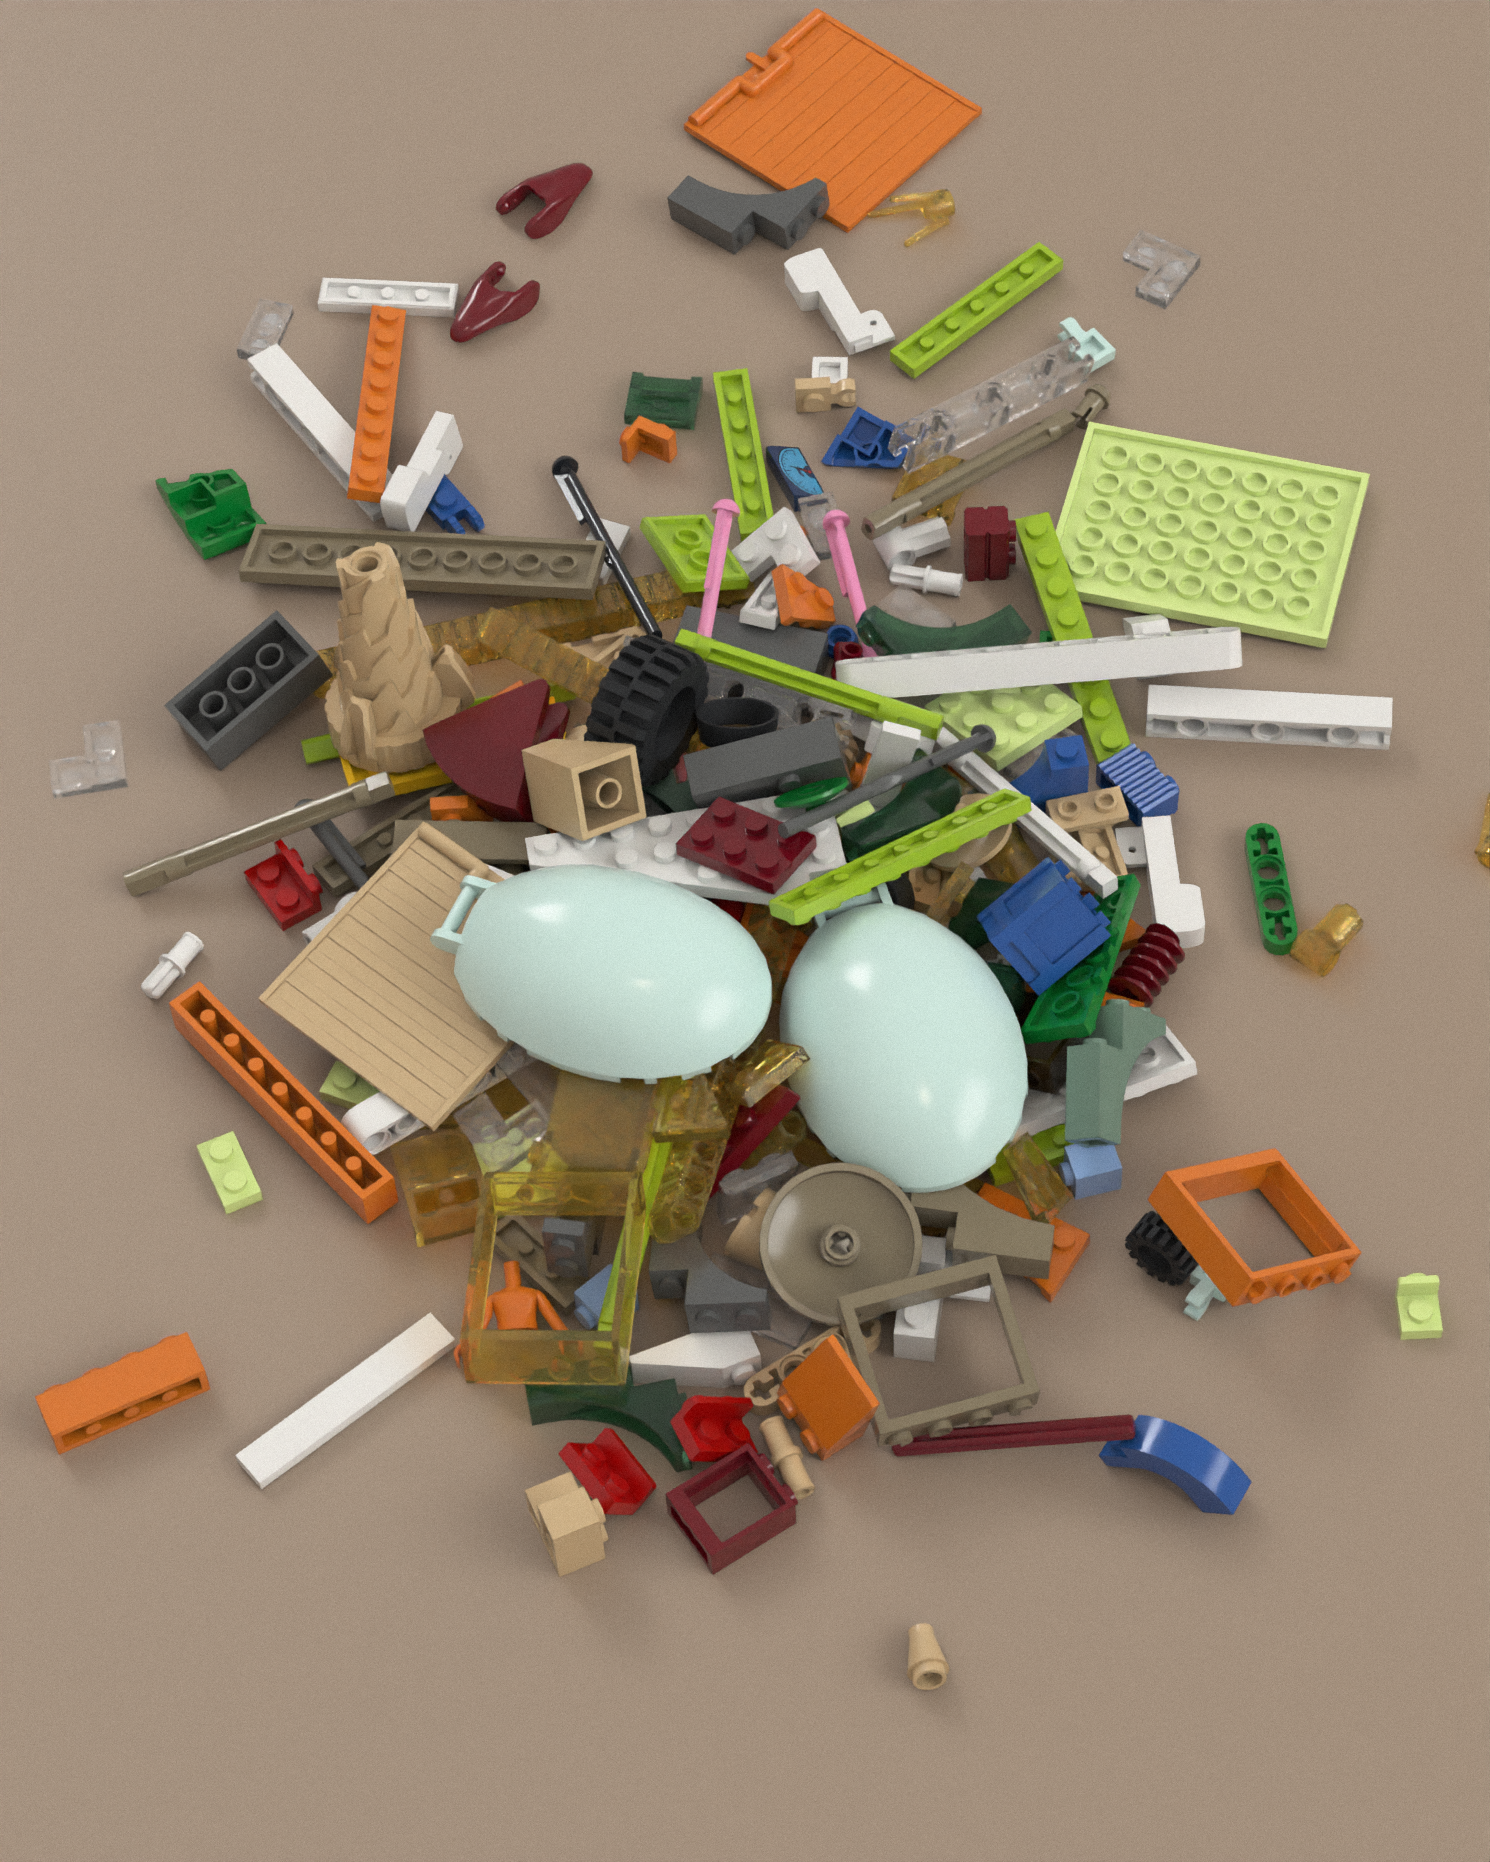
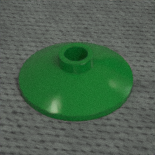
(812, 794)

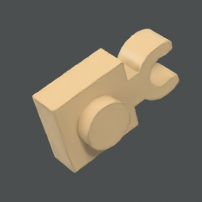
(819, 394)

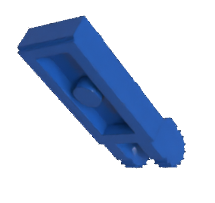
(451, 506)

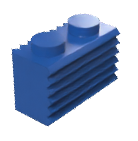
(1141, 783)

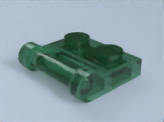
(664, 400)

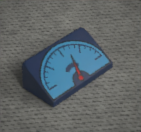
(792, 473)

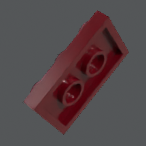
(745, 845)

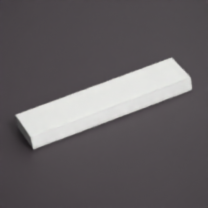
(414, 297)

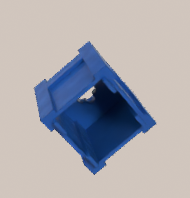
(1044, 924)

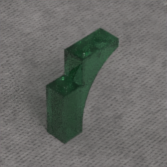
(897, 637)
(916, 806)
(638, 1409)

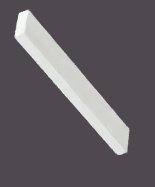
(345, 1400)

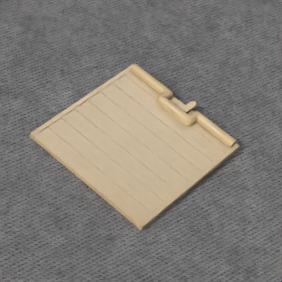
(386, 995)

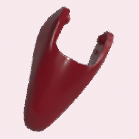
(556, 189)
(489, 307)

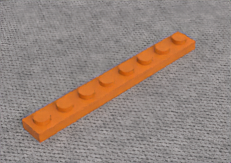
(376, 404)

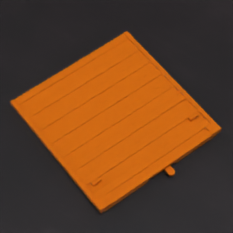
(832, 112)

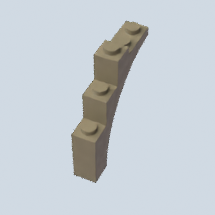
(985, 1230)

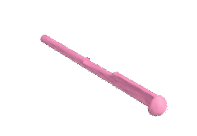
(725, 511)
(834, 526)

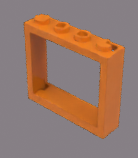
(1176, 1203)

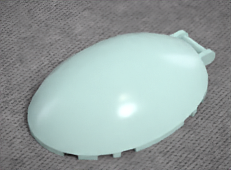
(608, 971)
(905, 1044)

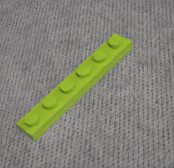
(976, 310)
(743, 449)

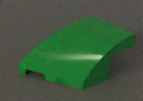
(211, 510)

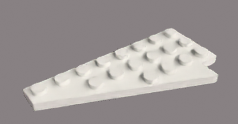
(651, 849)

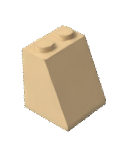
(584, 786)

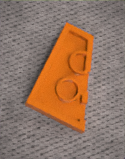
(1068, 1240)

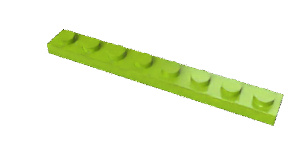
(1068, 622)
(899, 856)

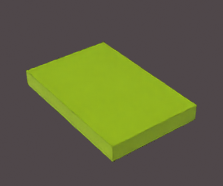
(684, 549)

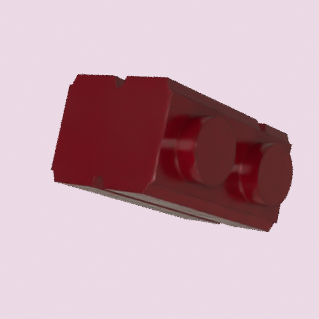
(987, 543)

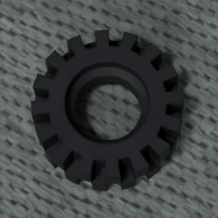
(1159, 1250)

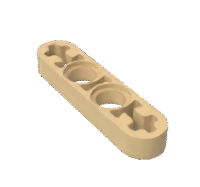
(765, 1378)

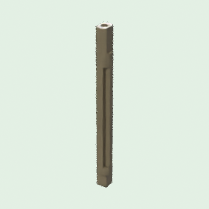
(967, 474)
(257, 834)

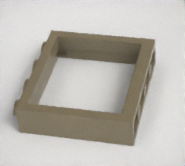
(922, 1289)

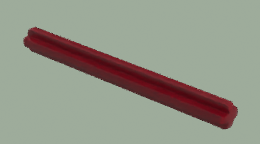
(1023, 1435)

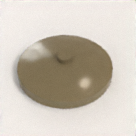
(837, 1235)

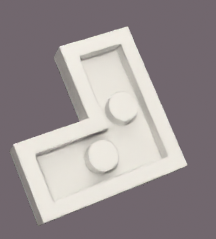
(778, 542)

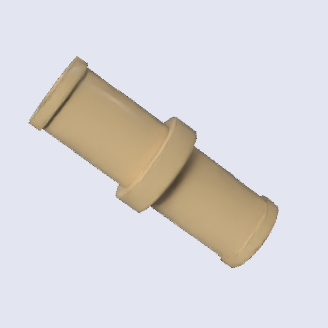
(786, 1456)

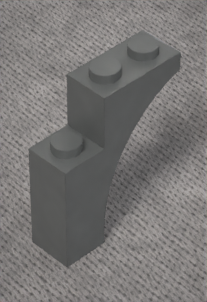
(734, 218)
(571, 1243)
(711, 1296)

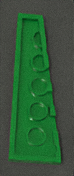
(1074, 1000)

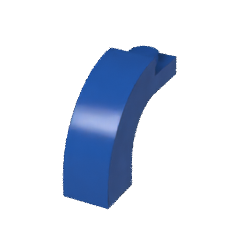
(1185, 1459)

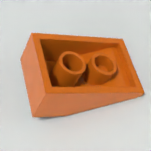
(827, 1400)

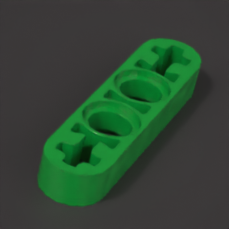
(1270, 888)

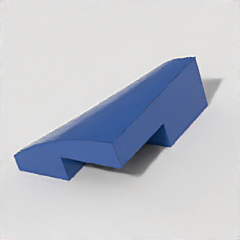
(864, 444)

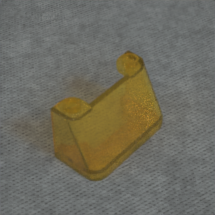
(597, 1125)

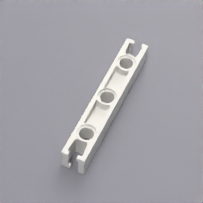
(309, 416)
(1269, 717)

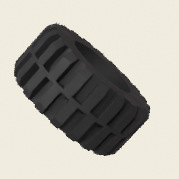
(650, 703)

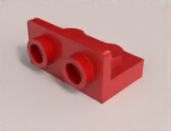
(285, 886)
(712, 1426)
(609, 1473)

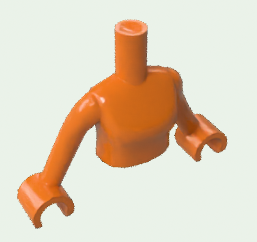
(516, 1306)

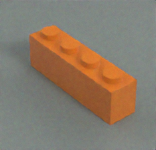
(122, 1392)

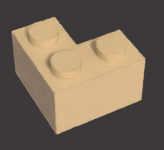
(568, 1523)

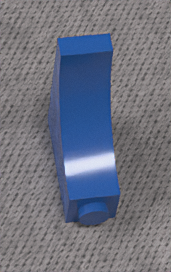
(1057, 773)

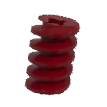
(1148, 965)

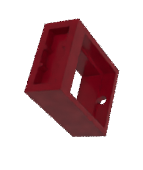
(684, 1498)

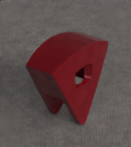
(486, 742)

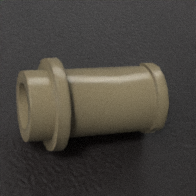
(1095, 399)

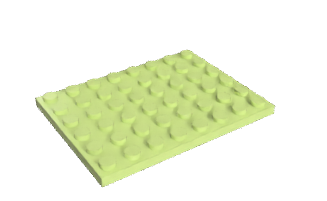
(1210, 533)

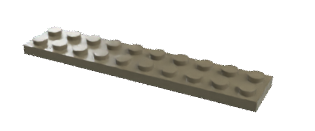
(430, 560)

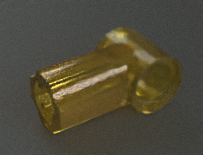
(1323, 945)

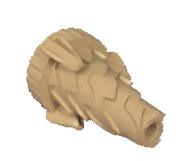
(387, 670)

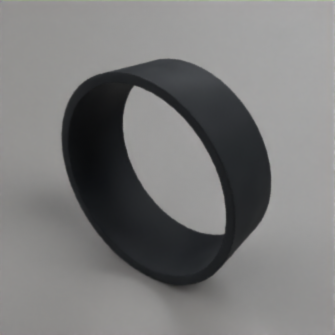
(731, 711)

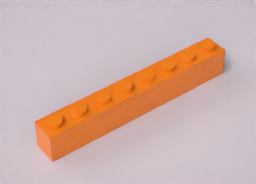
(284, 1102)

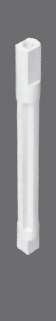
(1035, 822)

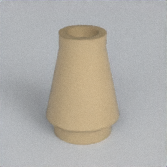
(925, 1658)

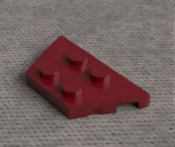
(752, 1127)

